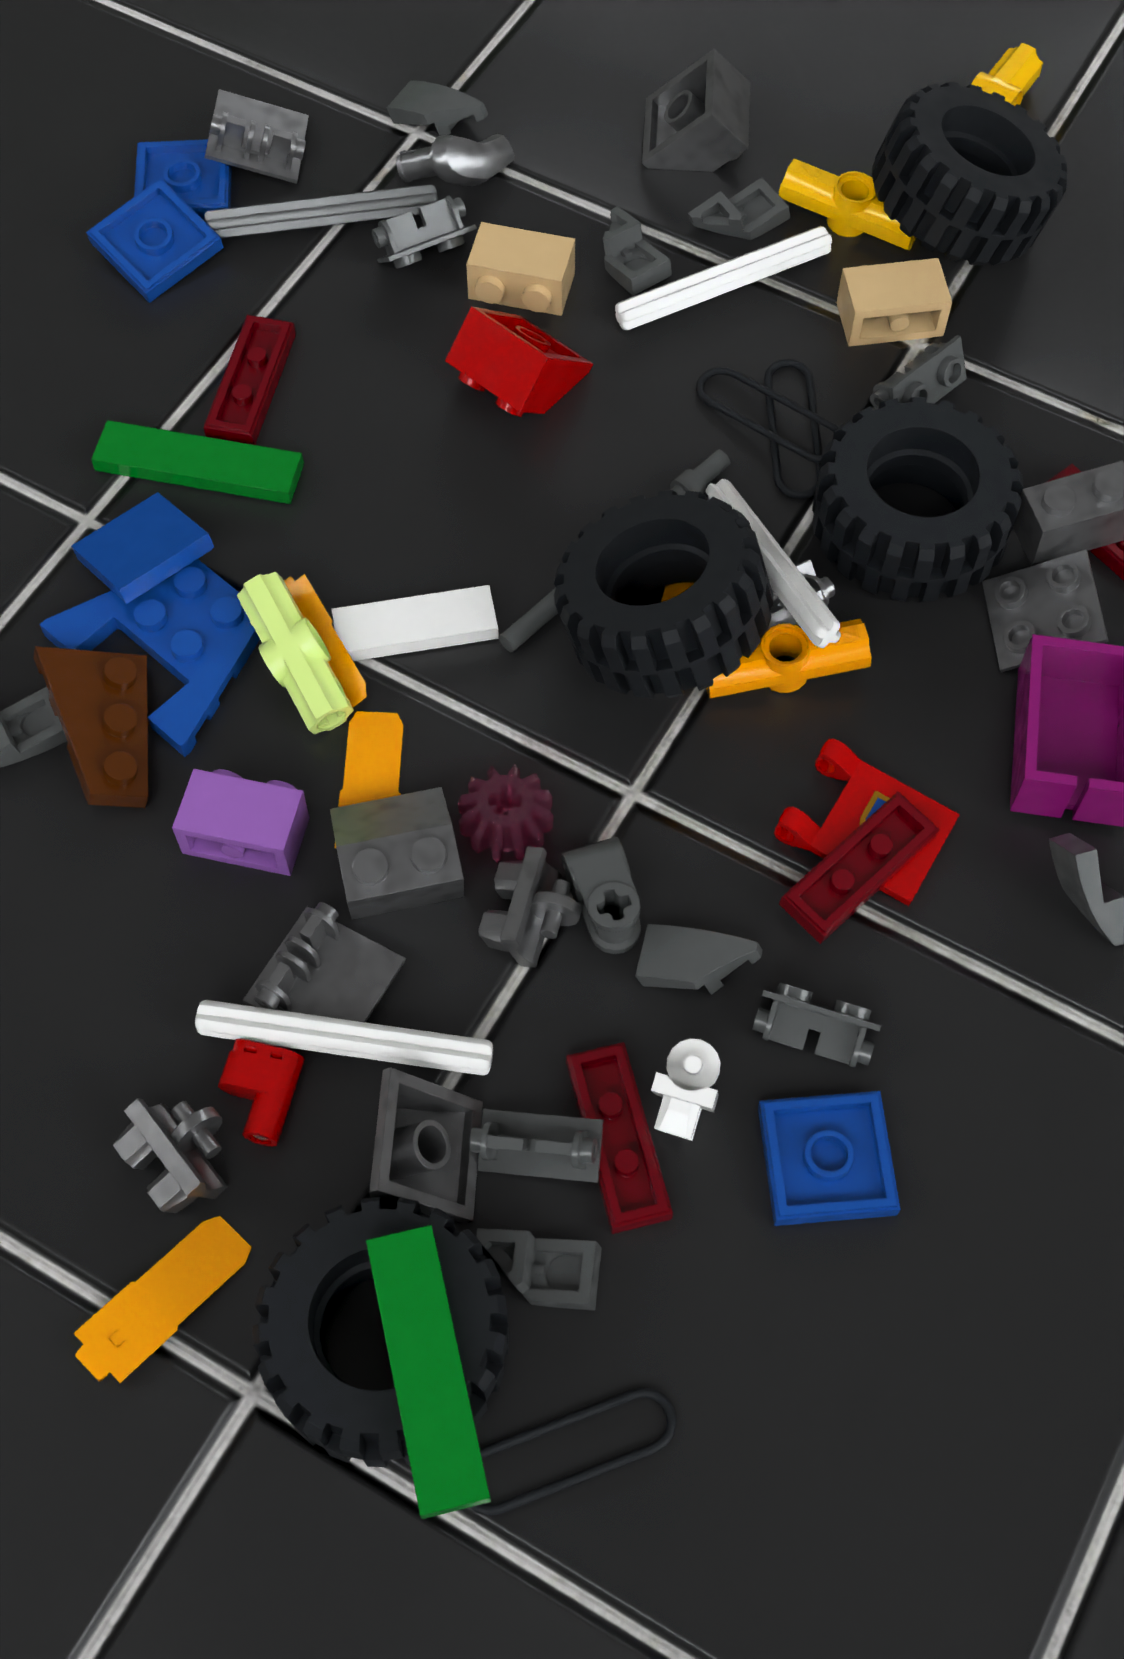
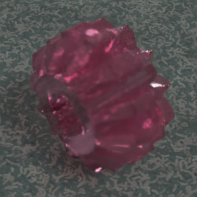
(485, 807)

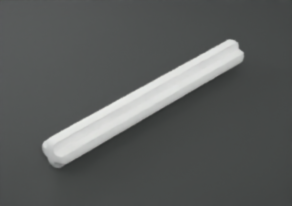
(722, 278)
(783, 575)
(345, 1037)

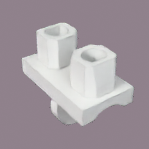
(691, 1071)

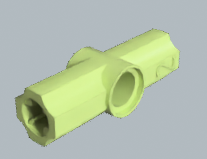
(295, 652)

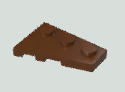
(103, 718)

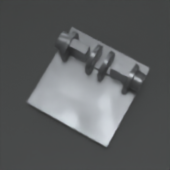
(257, 136)
(1044, 600)
(325, 970)

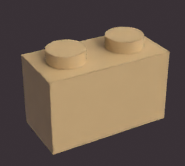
(521, 268)
(893, 302)

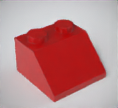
(515, 361)

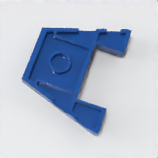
(187, 626)

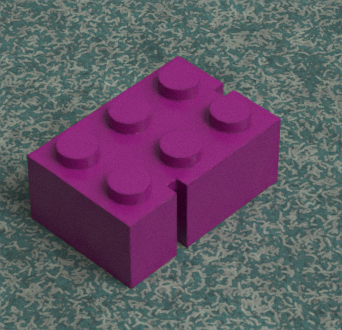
(1068, 731)

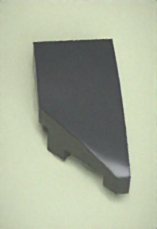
(433, 103)
(743, 215)
(629, 257)
(1081, 880)
(691, 957)
(547, 1270)

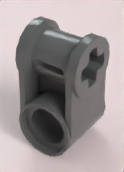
(605, 889)

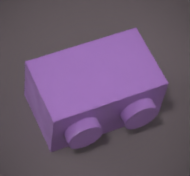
(241, 821)

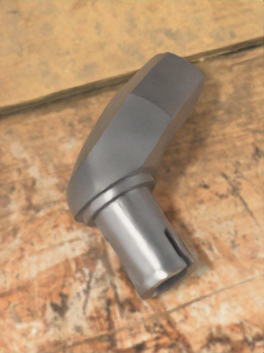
(456, 160)

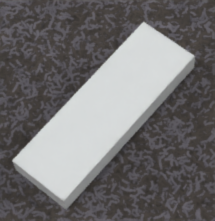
(417, 623)

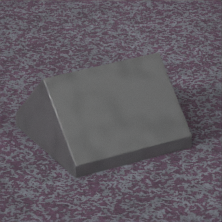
(425, 1146)

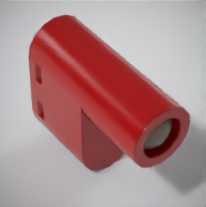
(267, 1077)

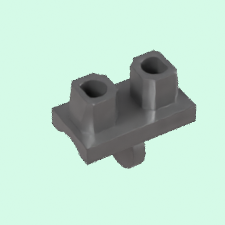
(535, 911)
(183, 1145)

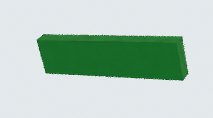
(198, 462)
(427, 1373)

